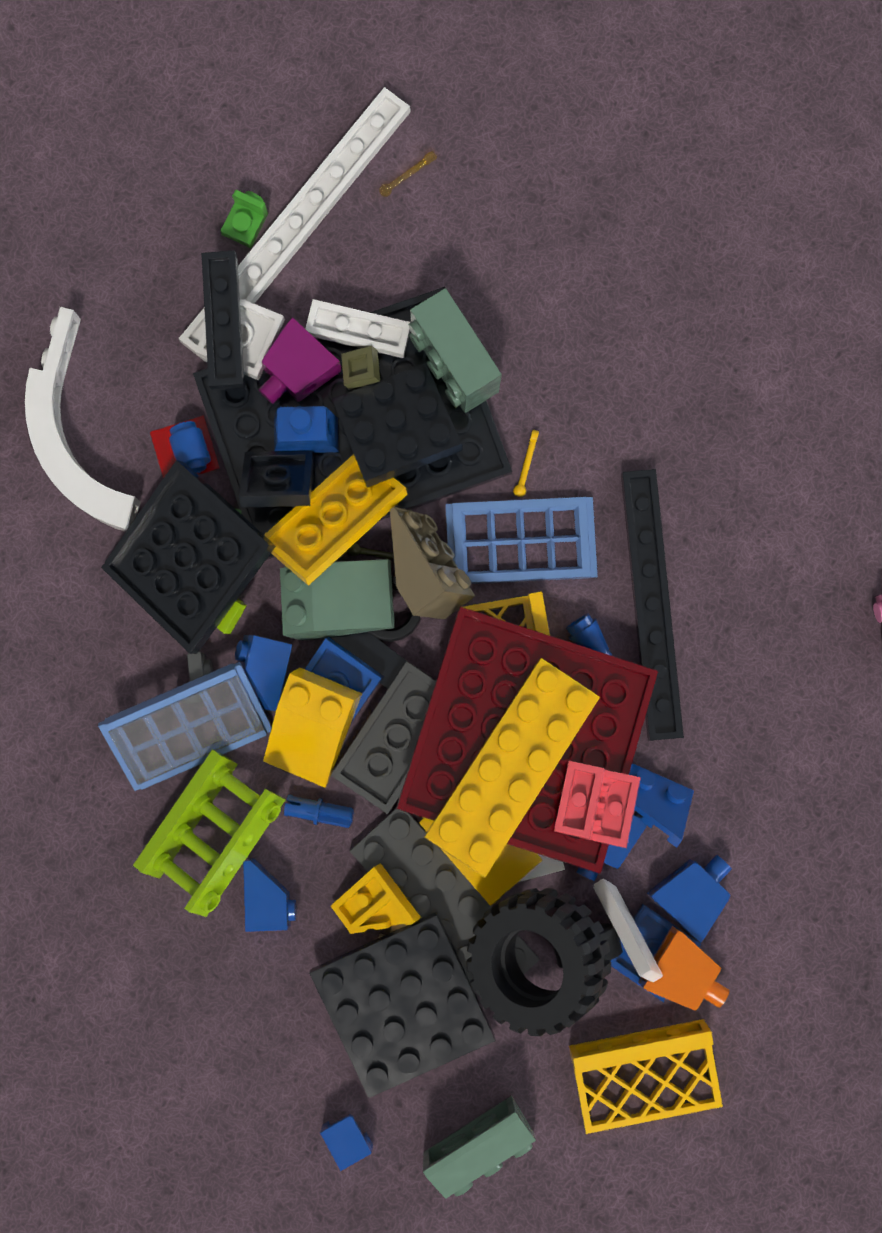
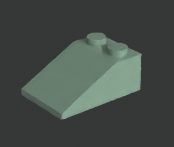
(341, 601)

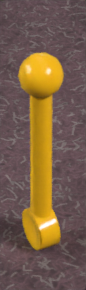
(520, 489)

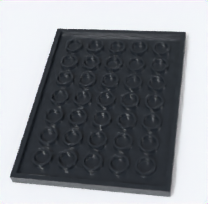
(245, 423)

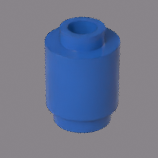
(189, 446)

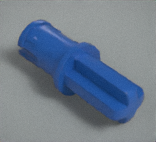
(318, 811)

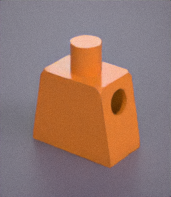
(686, 973)

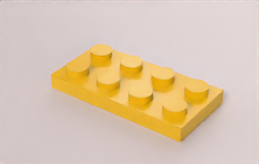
(338, 516)

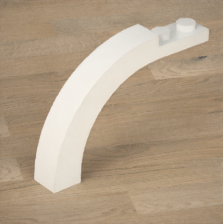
(48, 438)

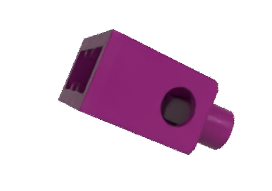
(297, 364)

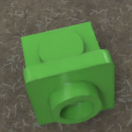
(245, 218)

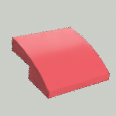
(597, 804)

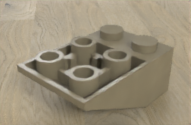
(426, 567)

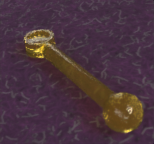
(386, 189)

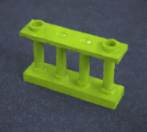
(184, 816)

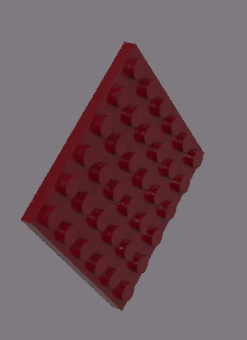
(473, 689)

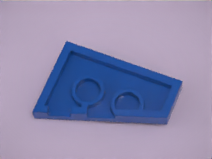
(662, 803)

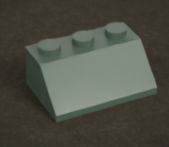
(478, 1149)

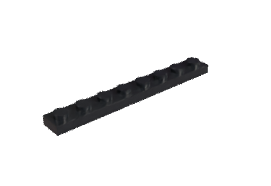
(652, 601)

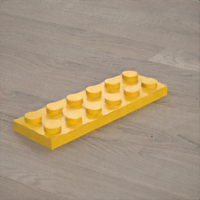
(512, 767)

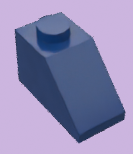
(265, 666)
(265, 900)

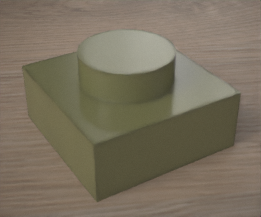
(360, 367)

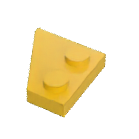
(374, 903)

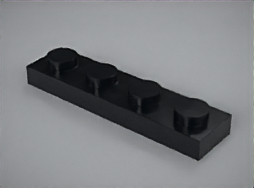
(223, 320)

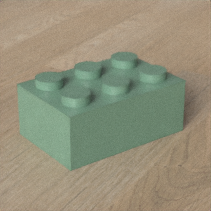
(454, 351)

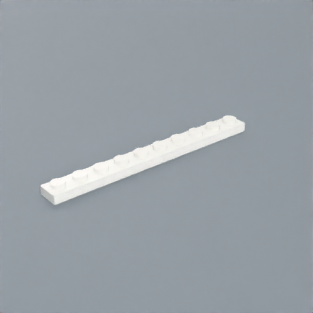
(312, 202)

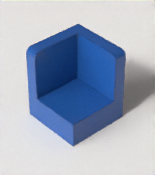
(346, 1141)

